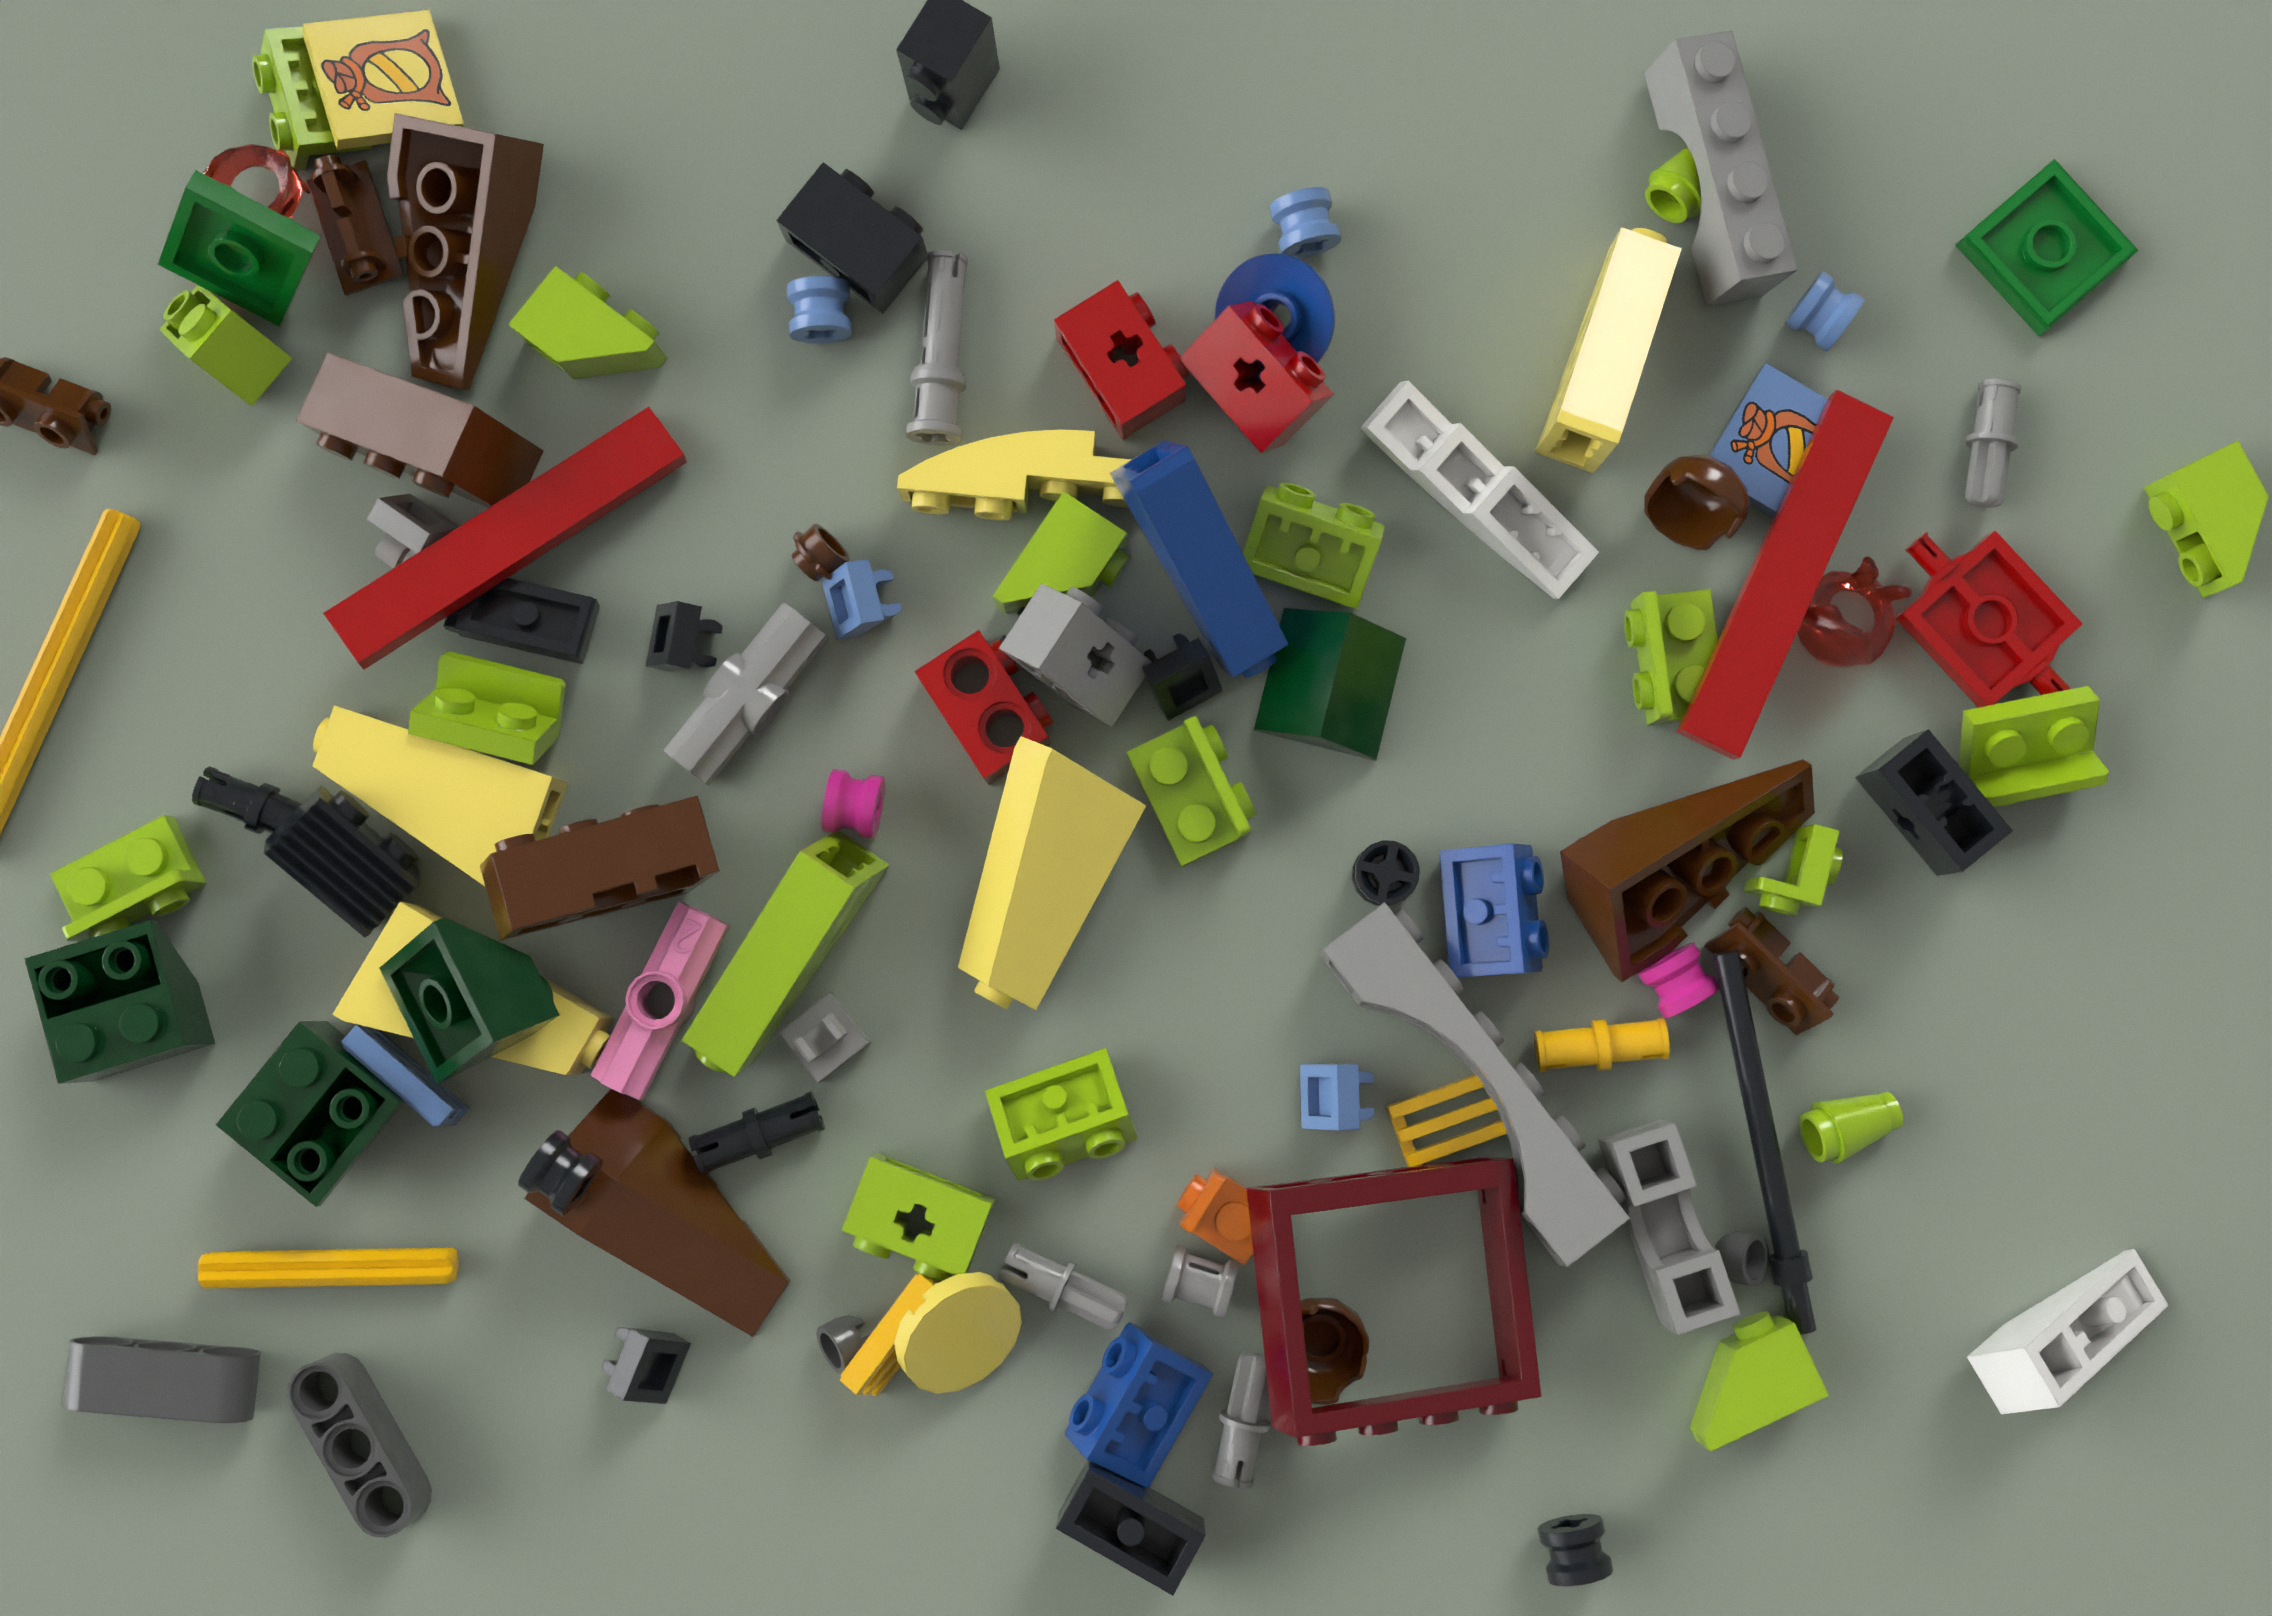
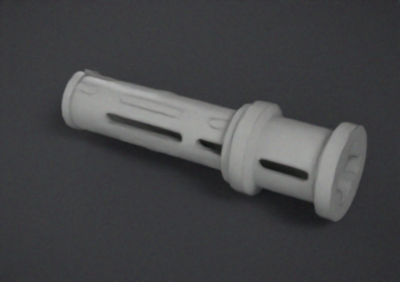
(938, 377)

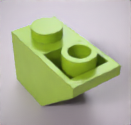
(581, 333)
(223, 343)
(2211, 516)

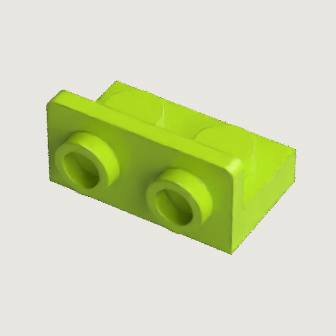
(299, 116)
(1313, 544)
(1673, 648)
(491, 708)
(2033, 746)
(1191, 791)
(128, 879)
(1061, 1116)

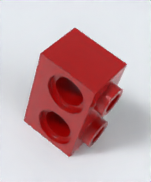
(974, 713)

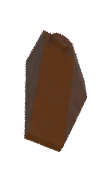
(462, 224)
(1660, 866)
(666, 1216)

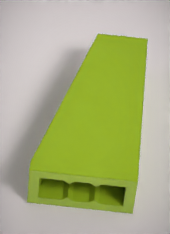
(783, 951)

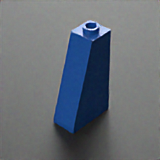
(1201, 557)

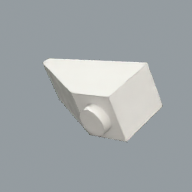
(2068, 1336)

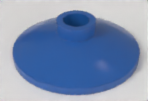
(1289, 282)

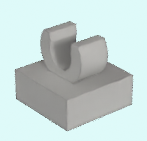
(408, 527)
(824, 1037)

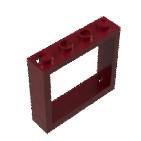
(1281, 1306)

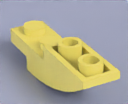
(1002, 469)

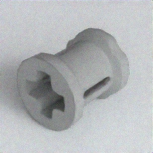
(1200, 1281)

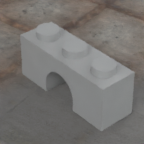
(1674, 1255)

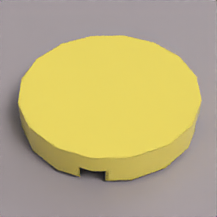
(958, 1333)

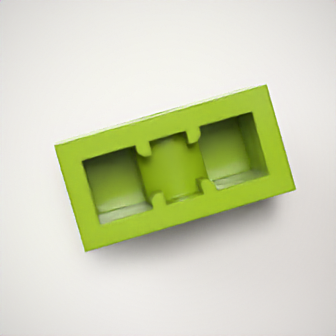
(897, 1187)

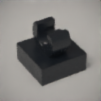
(674, 637)
(1182, 677)
(646, 1365)

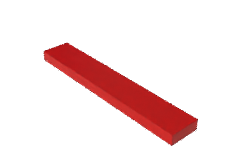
(505, 538)
(1785, 575)

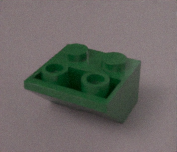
(117, 1003)
(310, 1111)

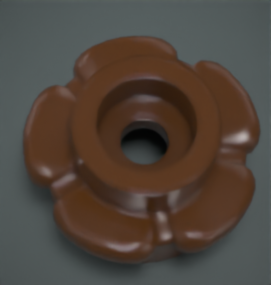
(818, 553)

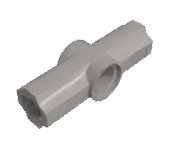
(746, 694)

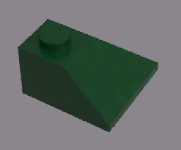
(466, 996)

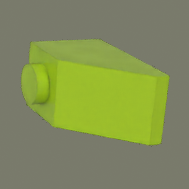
(1066, 551)
(1755, 1380)

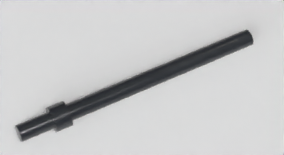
(1789, 1263)

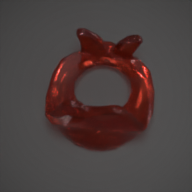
(236, 159)
(1834, 639)

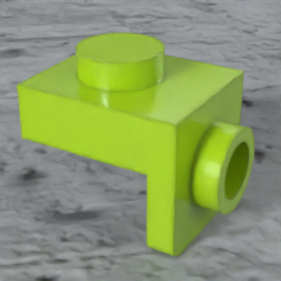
(1810, 868)

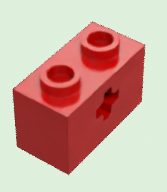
(1227, 366)
(1125, 393)

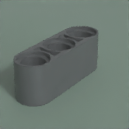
(161, 1379)
(329, 1431)

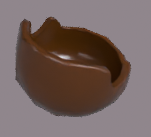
(1697, 501)
(1334, 1347)

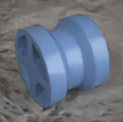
(1305, 222)
(819, 309)
(1824, 311)

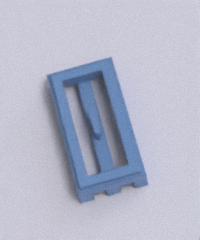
(404, 1076)

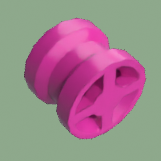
(853, 803)
(1679, 980)

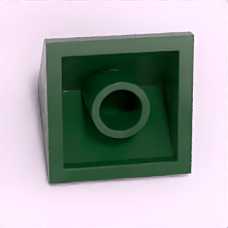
(1331, 682)

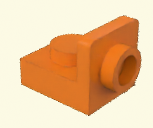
(1218, 1214)

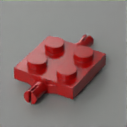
(1987, 619)

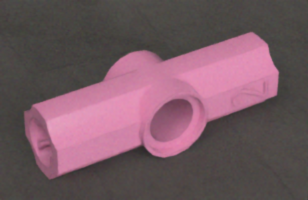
(640, 1037)

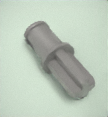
(1992, 441)
(1063, 1287)
(1243, 1423)

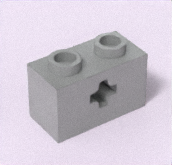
(1077, 652)

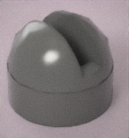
(1744, 1257)
(840, 1341)

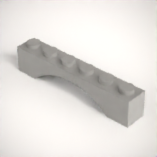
(1557, 1190)

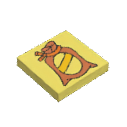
(379, 69)

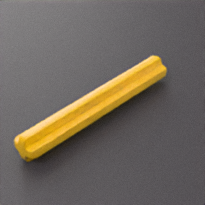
(328, 1267)

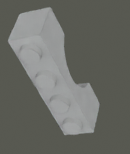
(1741, 231)

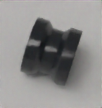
(1398, 866)
(560, 1172)
(1575, 1550)

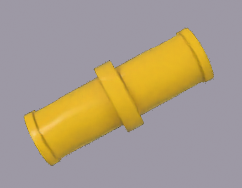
(1601, 1044)

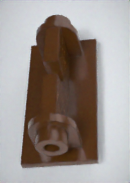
(354, 224)
(60, 417)
(1792, 993)

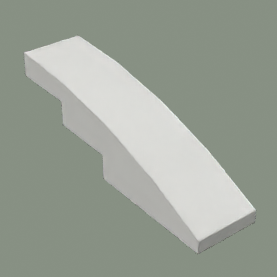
(1479, 490)

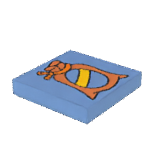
(1769, 435)

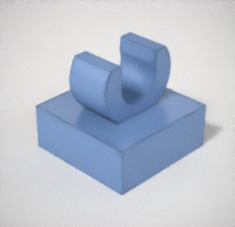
(855, 600)
(1332, 1096)

